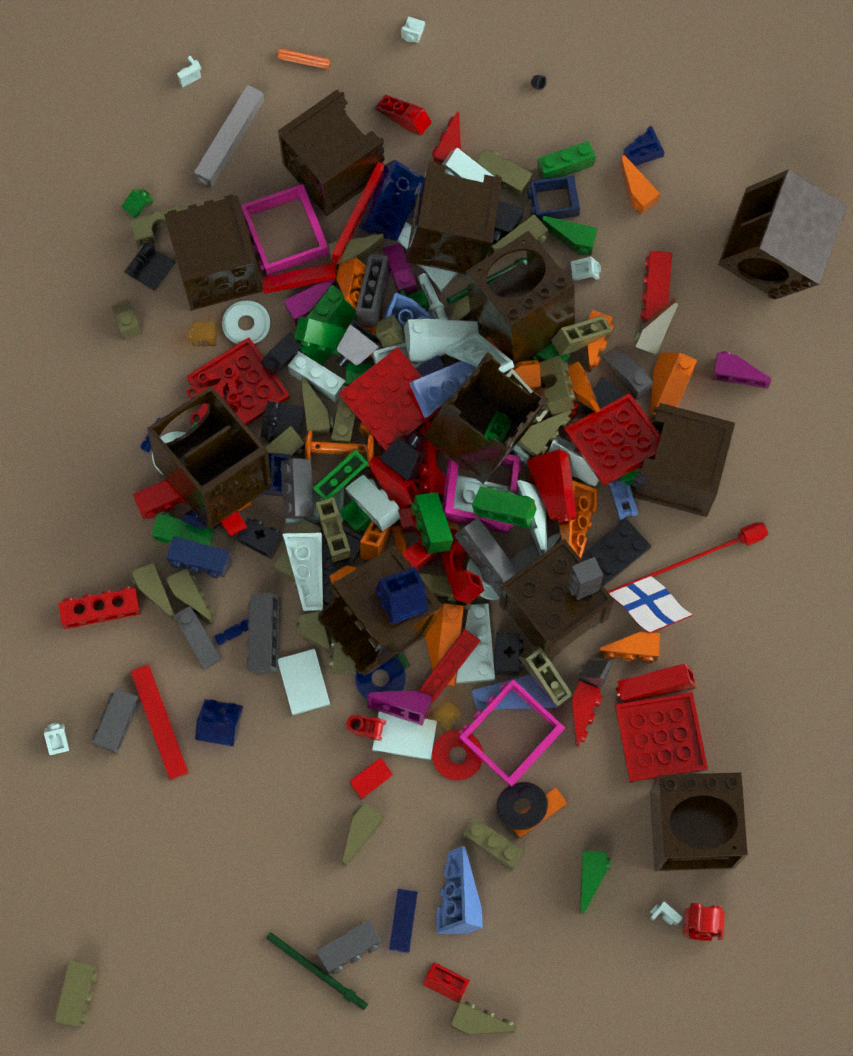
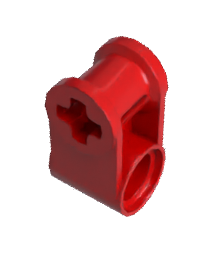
(370, 726)

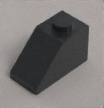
(281, 354)

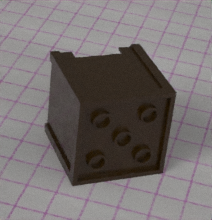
(329, 153)
(453, 220)
(213, 252)
(465, 415)
(686, 460)
(543, 605)
(361, 621)

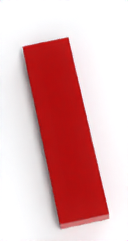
(299, 278)
(449, 665)

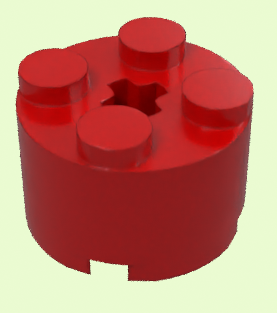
(704, 922)

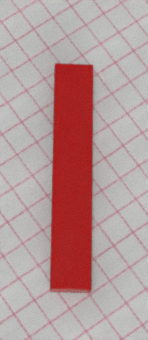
(357, 213)
(159, 722)

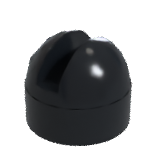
(542, 82)

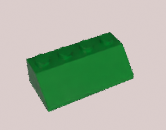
(331, 310)

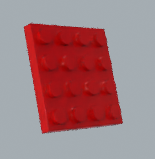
(253, 385)
(386, 400)
(615, 439)
(661, 737)

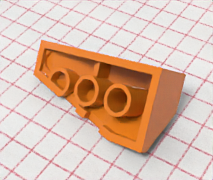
(670, 378)
(585, 505)
(444, 633)

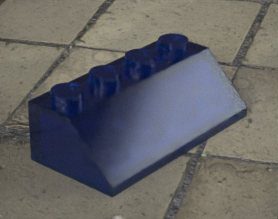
(392, 201)

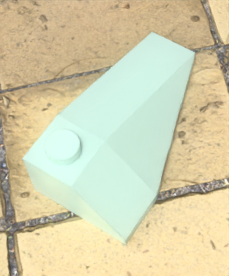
(430, 336)
(539, 523)

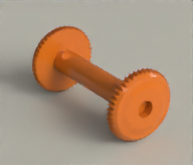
(338, 448)

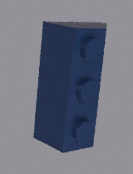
(199, 557)

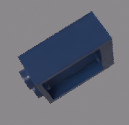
(554, 184)

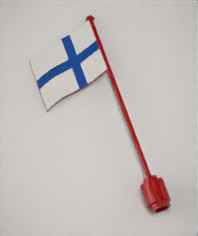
(653, 604)

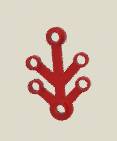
(224, 379)

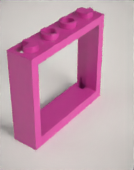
(275, 200)
(465, 517)
(492, 703)

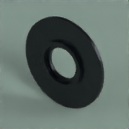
(527, 820)

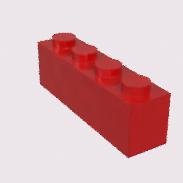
(657, 283)
(157, 499)

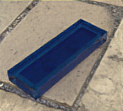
(403, 920)

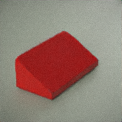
(371, 778)
(446, 982)

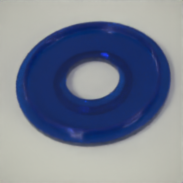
(396, 682)

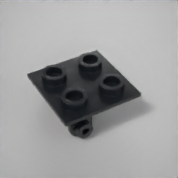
(149, 266)
(279, 418)

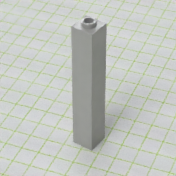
(229, 136)

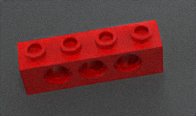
(129, 608)

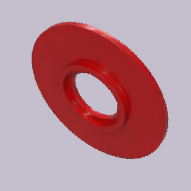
(445, 766)

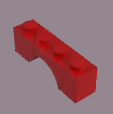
(431, 477)
(464, 584)

